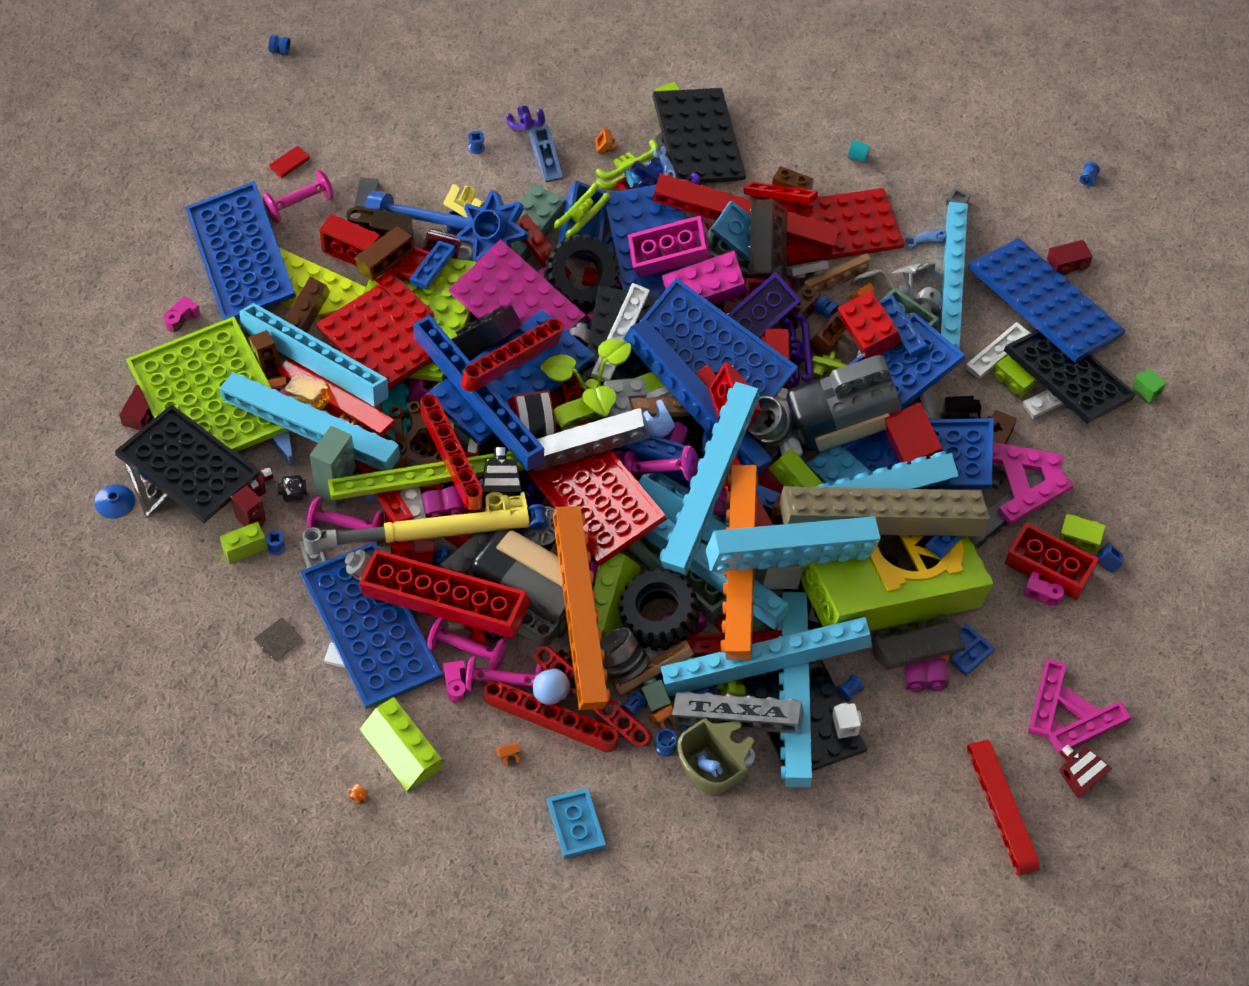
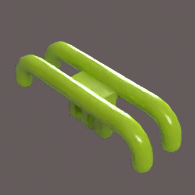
(623, 165)
(580, 213)

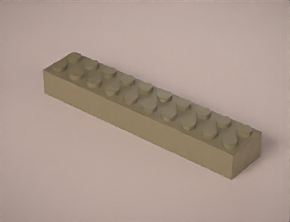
(895, 510)

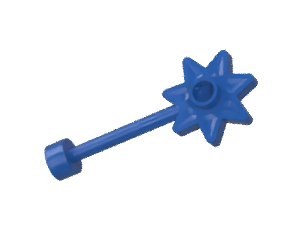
(482, 227)

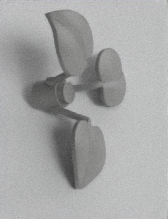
(906, 288)

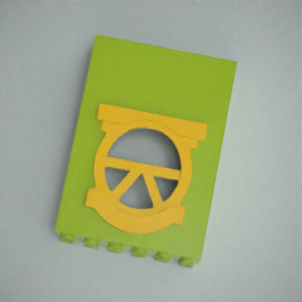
(894, 595)

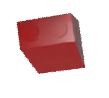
(911, 434)

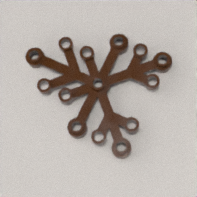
(401, 441)

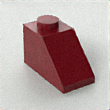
(136, 410)

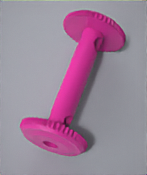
(297, 196)
(689, 464)
(317, 514)
(439, 634)
(502, 676)

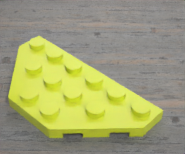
(342, 289)

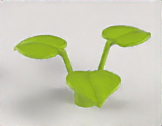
(596, 397)

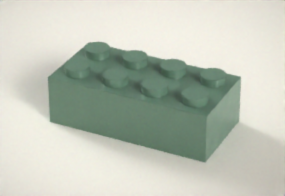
(331, 460)

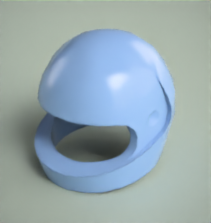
(660, 424)
(551, 686)

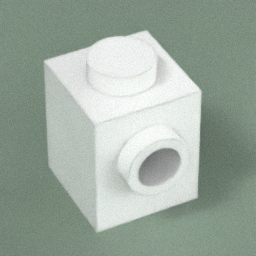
(847, 720)

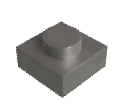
(958, 196)

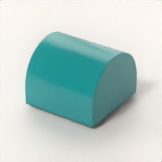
(859, 151)

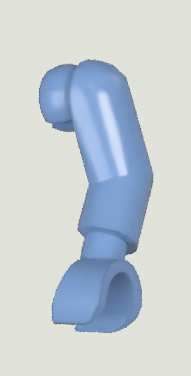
(667, 165)
(930, 236)
(708, 765)

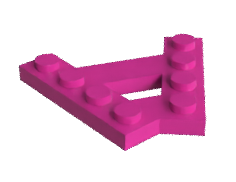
(1028, 500)
(1092, 720)

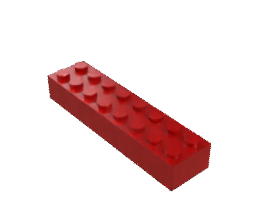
(444, 593)

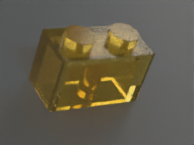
(309, 390)

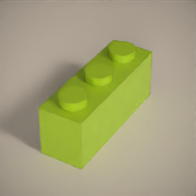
(793, 471)

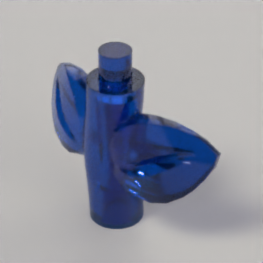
(648, 174)

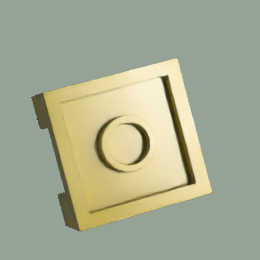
(465, 198)

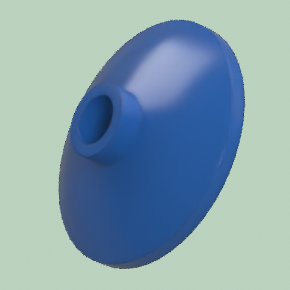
(114, 507)

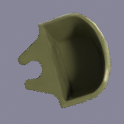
(719, 747)

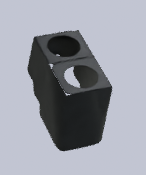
(960, 407)

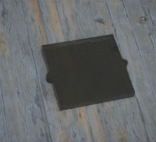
(278, 639)

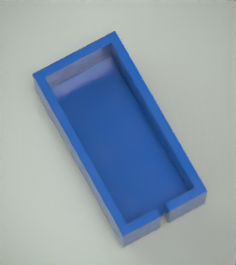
(595, 225)

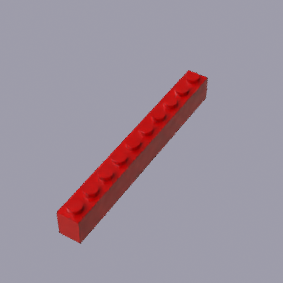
(711, 203)

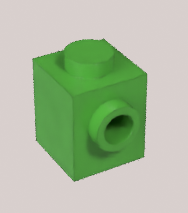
(1149, 385)

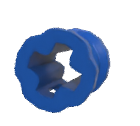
(476, 142)
(1088, 173)
(537, 517)
(275, 542)
(854, 684)
(634, 703)

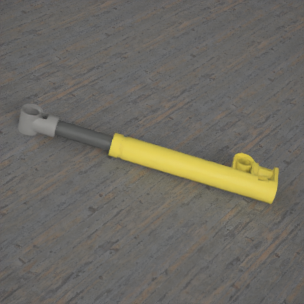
(500, 514)

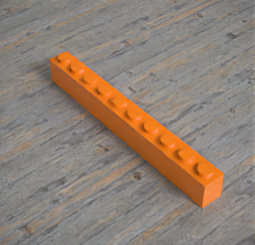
(740, 584)
(580, 608)

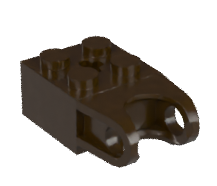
(380, 220)

